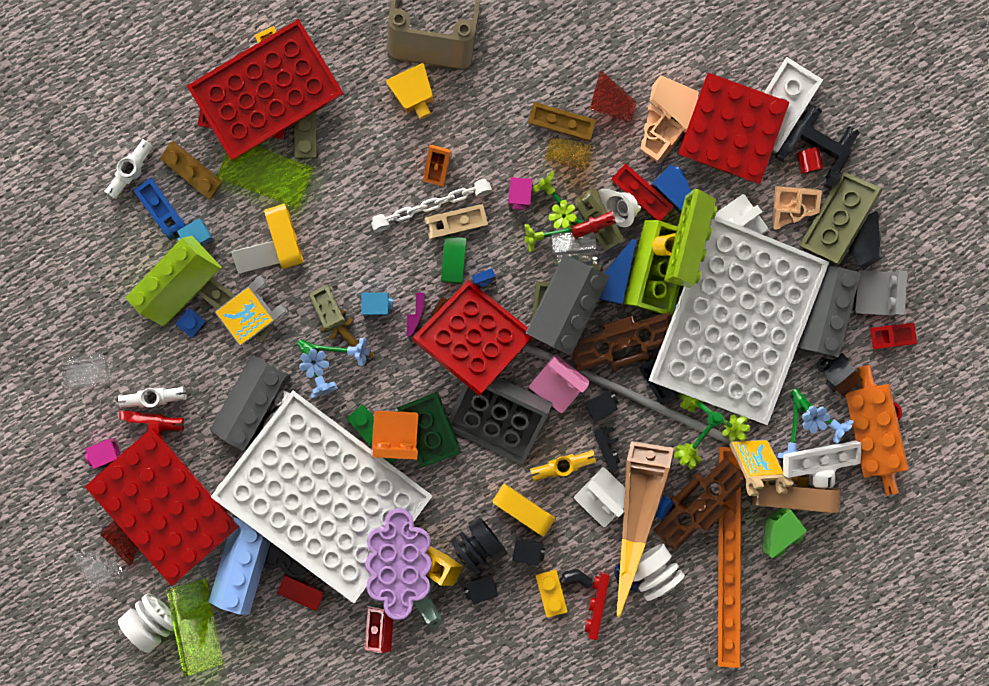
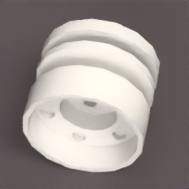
(657, 576)
(147, 623)

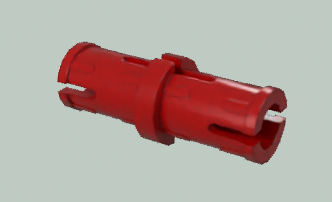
(592, 225)

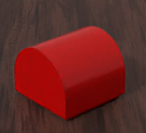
(810, 160)

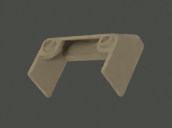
(429, 47)

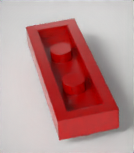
(643, 192)
(596, 605)

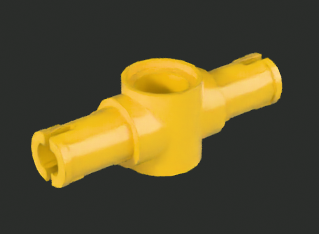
(574, 461)

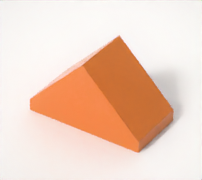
(437, 165)

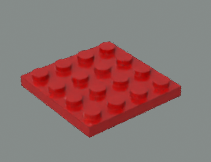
(733, 128)
(473, 337)

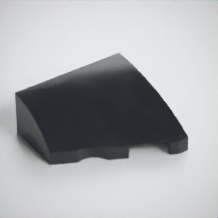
(866, 244)

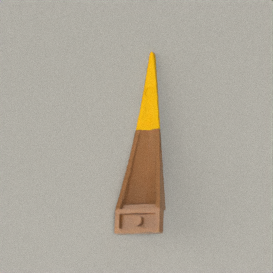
(646, 479)

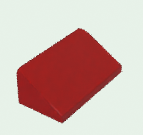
(301, 592)
(378, 630)

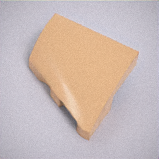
(674, 100)
(660, 135)
(793, 204)

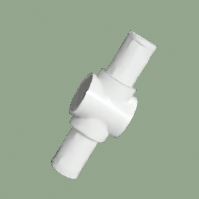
(122, 178)
(141, 397)

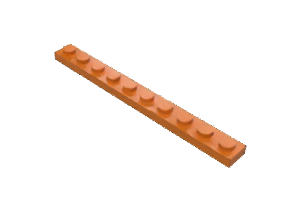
(730, 576)

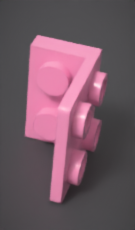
(559, 383)

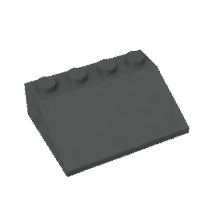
(501, 418)

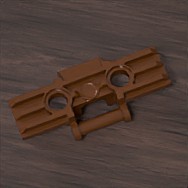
(619, 336)
(705, 508)

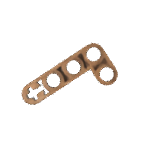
(800, 498)

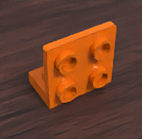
(395, 435)

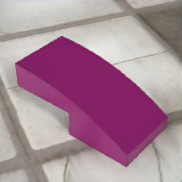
(413, 320)

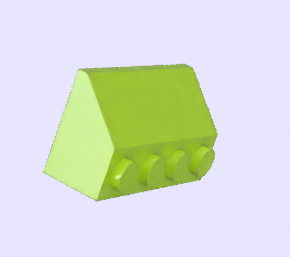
(691, 238)
(173, 281)
(646, 283)

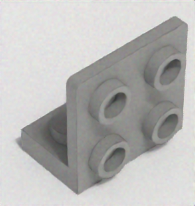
(881, 293)

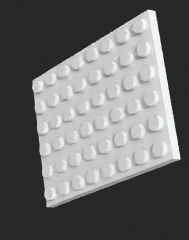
(740, 321)
(317, 493)

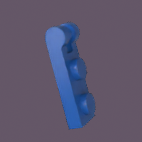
(159, 207)

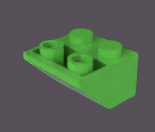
(781, 531)

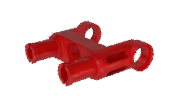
(156, 421)

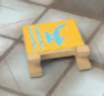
(759, 465)

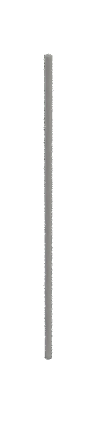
(638, 398)

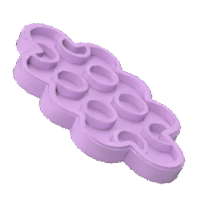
(398, 564)

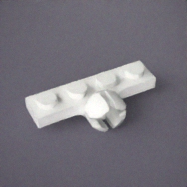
(822, 462)

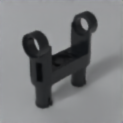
(839, 150)

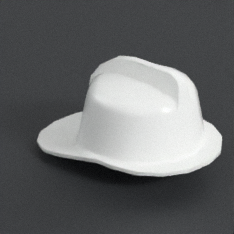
(621, 204)

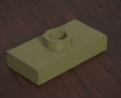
(327, 308)

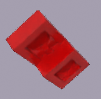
(893, 335)

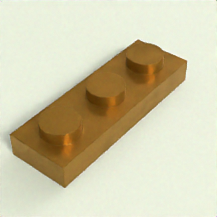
(561, 121)
(191, 170)

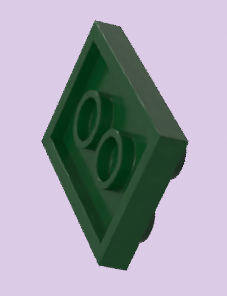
(434, 431)

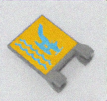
(248, 313)

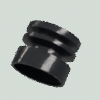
(478, 547)

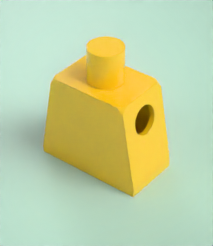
(412, 90)

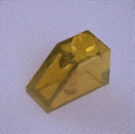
(569, 153)

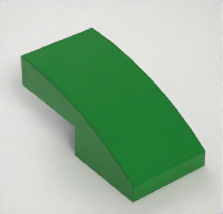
(453, 260)

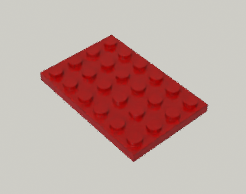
(265, 90)
(162, 506)

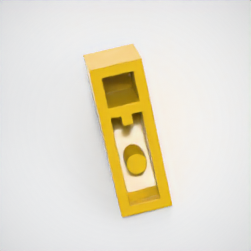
(444, 568)

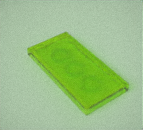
(268, 175)
(194, 627)

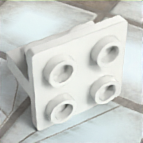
(743, 214)
(602, 497)

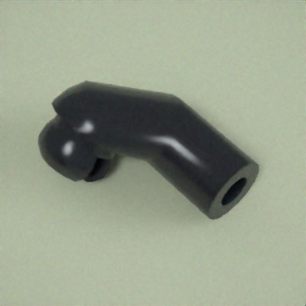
(824, 364)
(574, 576)

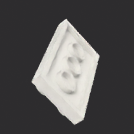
(794, 85)

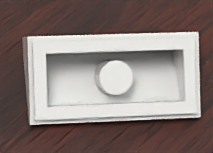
(255, 257)

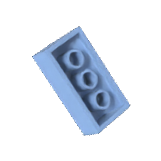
(240, 570)

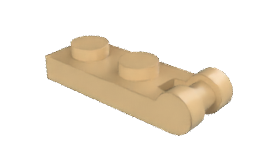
(457, 221)

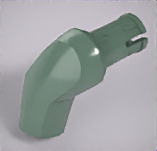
(428, 609)

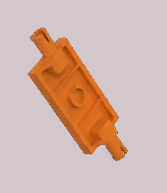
(877, 430)

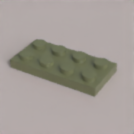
(840, 218)

